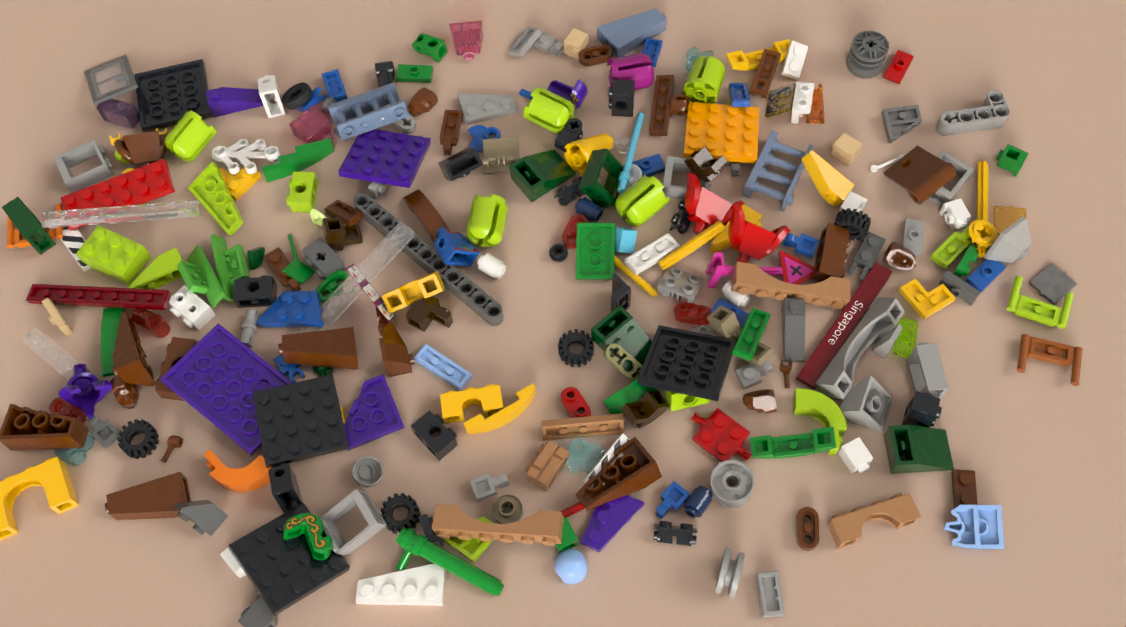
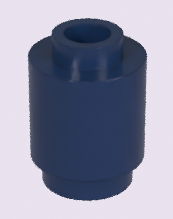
(589, 209)
(698, 501)

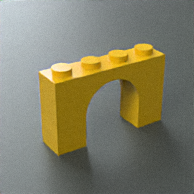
(51, 475)

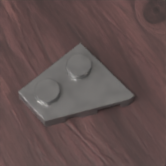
(900, 121)

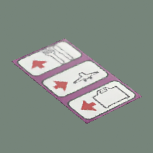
(370, 291)

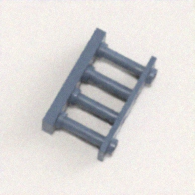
(364, 103)
(759, 171)

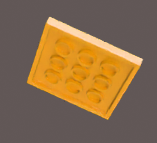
(723, 131)

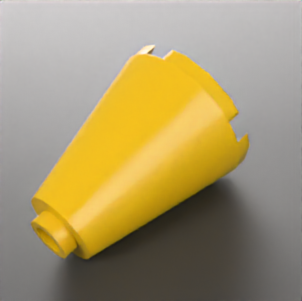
(579, 151)

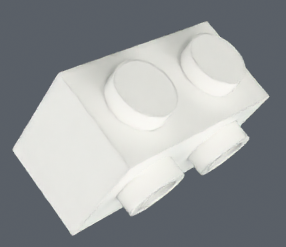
(191, 308)

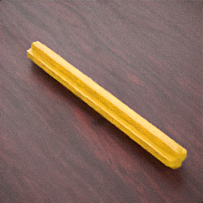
(982, 200)

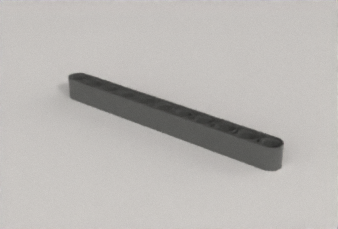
(431, 264)

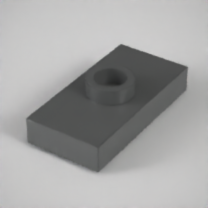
(959, 287)

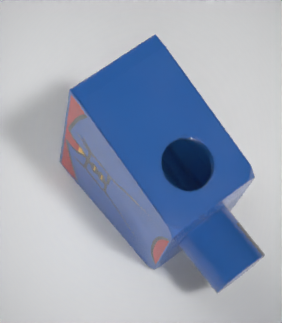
(455, 248)

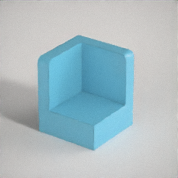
(625, 239)

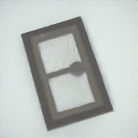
(110, 79)

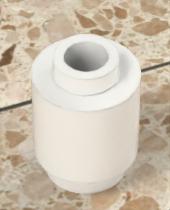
(491, 266)
(734, 297)

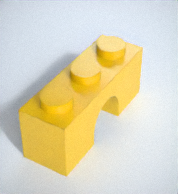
(413, 291)
(455, 403)

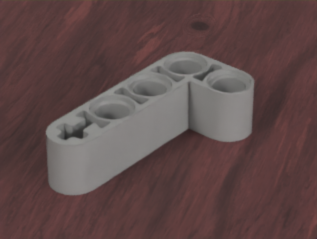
(989, 116)

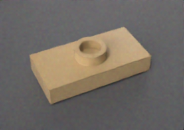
(56, 317)

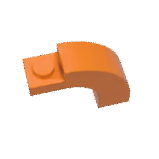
(238, 480)

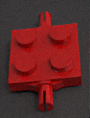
(721, 436)

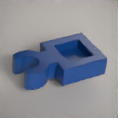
(288, 368)

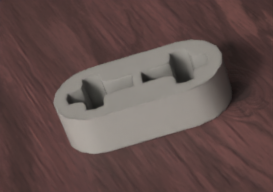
(405, 128)

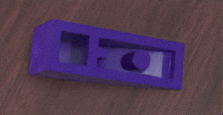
(232, 100)

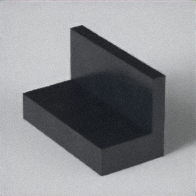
(620, 293)

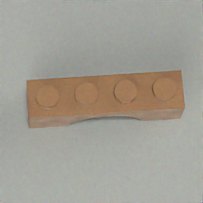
(897, 511)

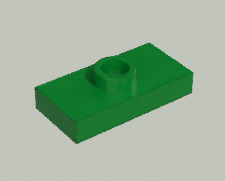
(414, 73)

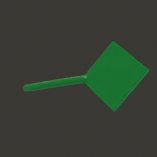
(297, 269)

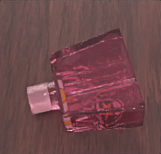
(467, 38)
(312, 126)

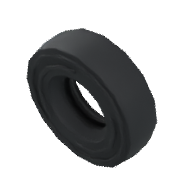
(297, 96)

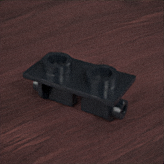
(566, 193)
(680, 219)
(667, 531)

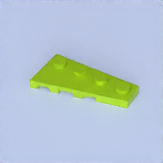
(216, 198)

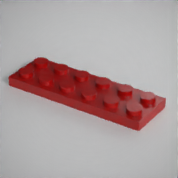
(123, 190)

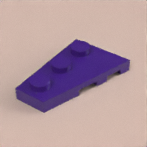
(609, 520)

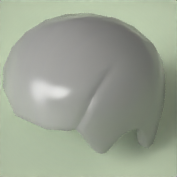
(367, 471)

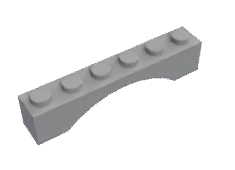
(839, 375)

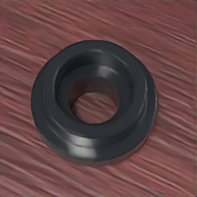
(558, 248)

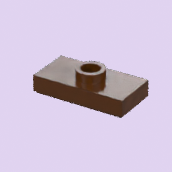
(349, 214)

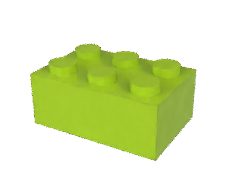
(114, 255)

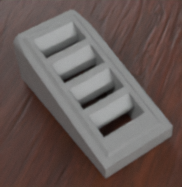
(886, 341)

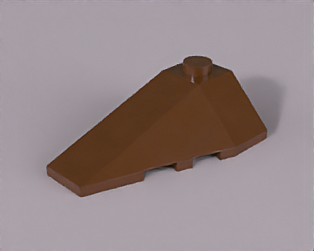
(393, 349)
(129, 355)
(625, 473)

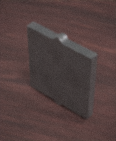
(1052, 283)

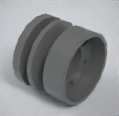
(867, 54)

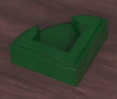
(255, 257)

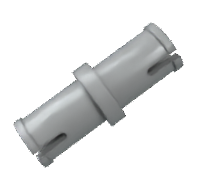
(249, 327)

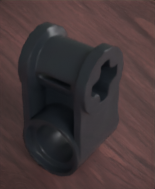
(571, 132)

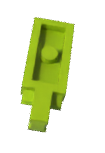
(951, 249)

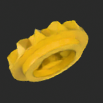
(989, 232)

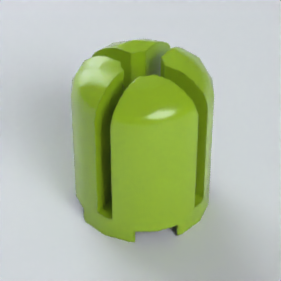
(704, 79)
(549, 110)
(189, 137)
(641, 201)
(487, 220)

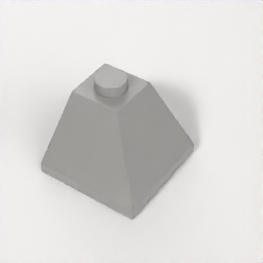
(1011, 243)
(867, 404)

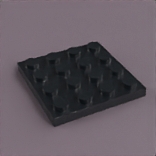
(171, 92)
(687, 363)
(300, 421)
(284, 568)

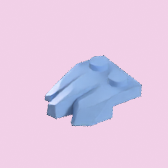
(977, 527)

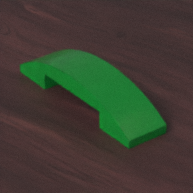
(628, 394)
(793, 445)

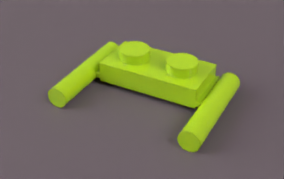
(1038, 310)

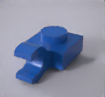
(313, 100)
(804, 244)
(672, 498)

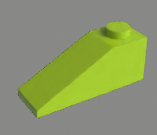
(160, 271)

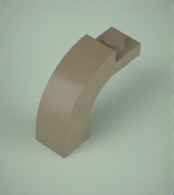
(726, 325)

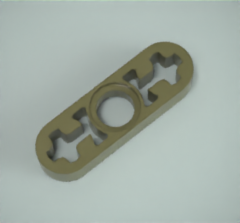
(619, 366)

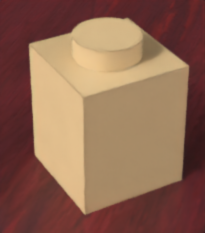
(575, 43)
(845, 148)

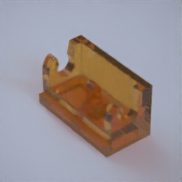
(817, 107)

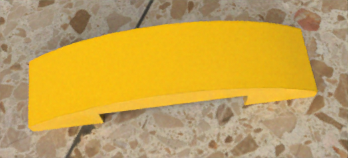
(751, 60)
(480, 425)

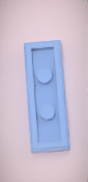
(443, 367)

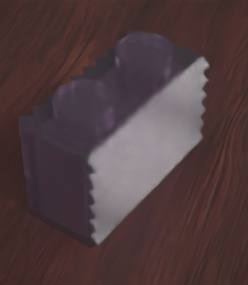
(119, 113)

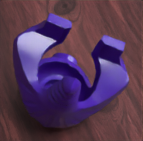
(84, 390)

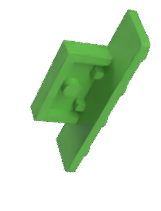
(229, 264)
(201, 277)

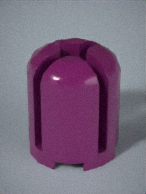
(632, 67)

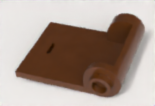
(921, 174)

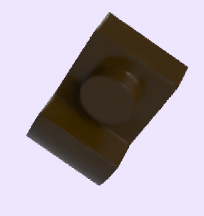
(704, 165)
(338, 235)
(426, 310)
(646, 409)

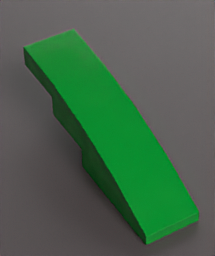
(305, 156)
(109, 330)

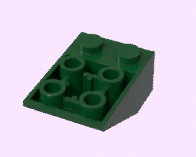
(540, 173)
(624, 330)
(917, 449)

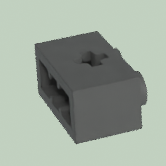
(322, 258)

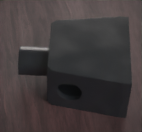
(284, 480)

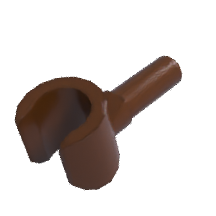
(786, 370)
(173, 441)

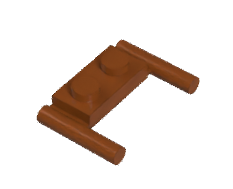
(1050, 352)

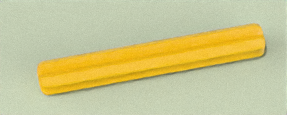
(691, 245)

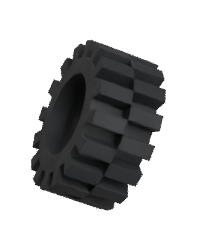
(854, 221)
(567, 340)
(129, 432)
(400, 501)

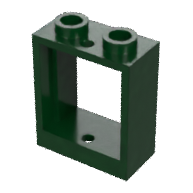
(606, 195)
(28, 225)

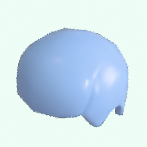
(571, 566)

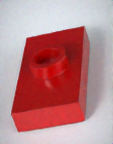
(898, 67)

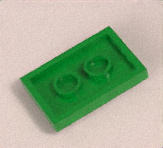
(595, 251)

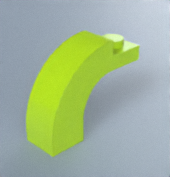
(824, 409)

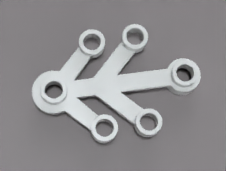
(223, 154)

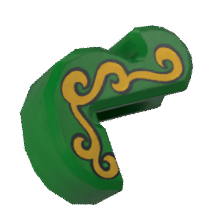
(313, 529)

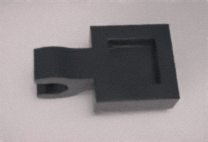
(426, 524)

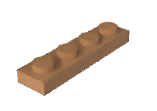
(583, 426)

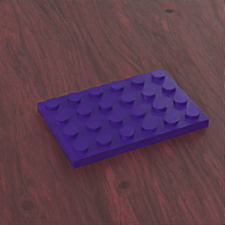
(219, 384)

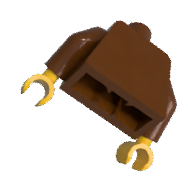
(141, 148)

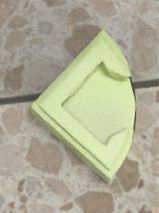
(317, 217)

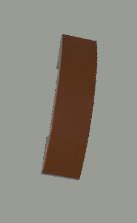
(425, 212)

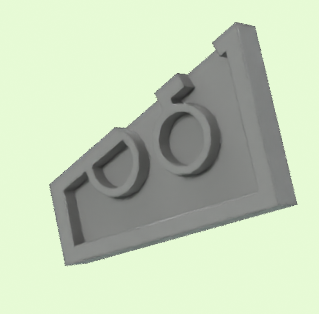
(485, 107)

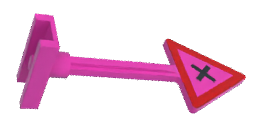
(791, 269)

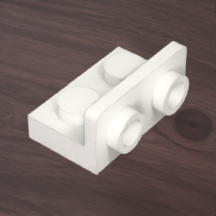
(802, 100)

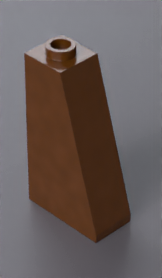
(321, 348)
(149, 499)

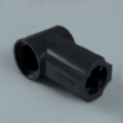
(384, 73)

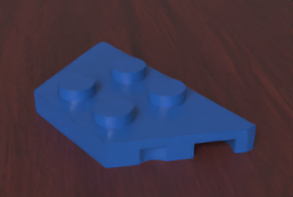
(294, 310)

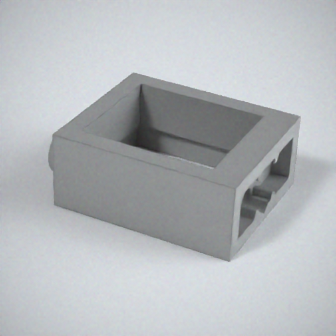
(79, 155)
(677, 164)
(962, 170)
(927, 370)
(370, 512)

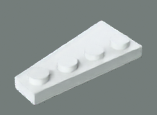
(406, 587)

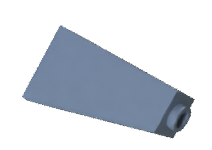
(631, 31)

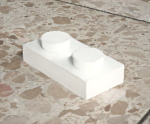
(794, 60)

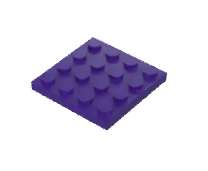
(385, 157)

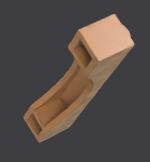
(752, 280)
(541, 527)

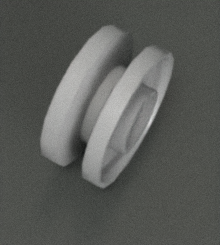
(731, 471)
(729, 573)

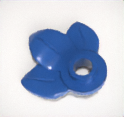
(479, 133)

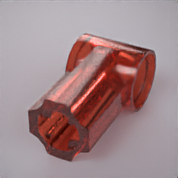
(152, 322)

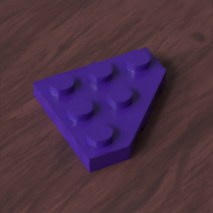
(372, 414)

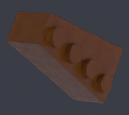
(40, 430)

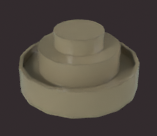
(507, 509)

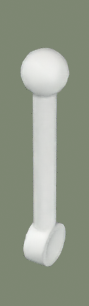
(874, 168)

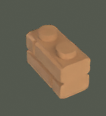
(547, 465)

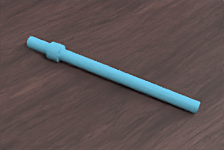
(624, 176)

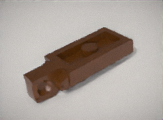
(450, 130)
(277, 262)

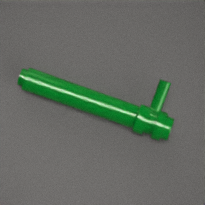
(419, 545)

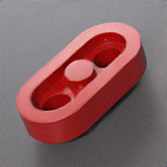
(574, 404)

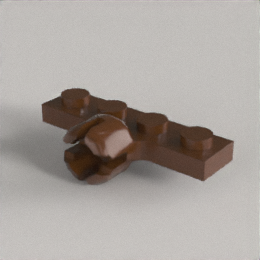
(666, 105)

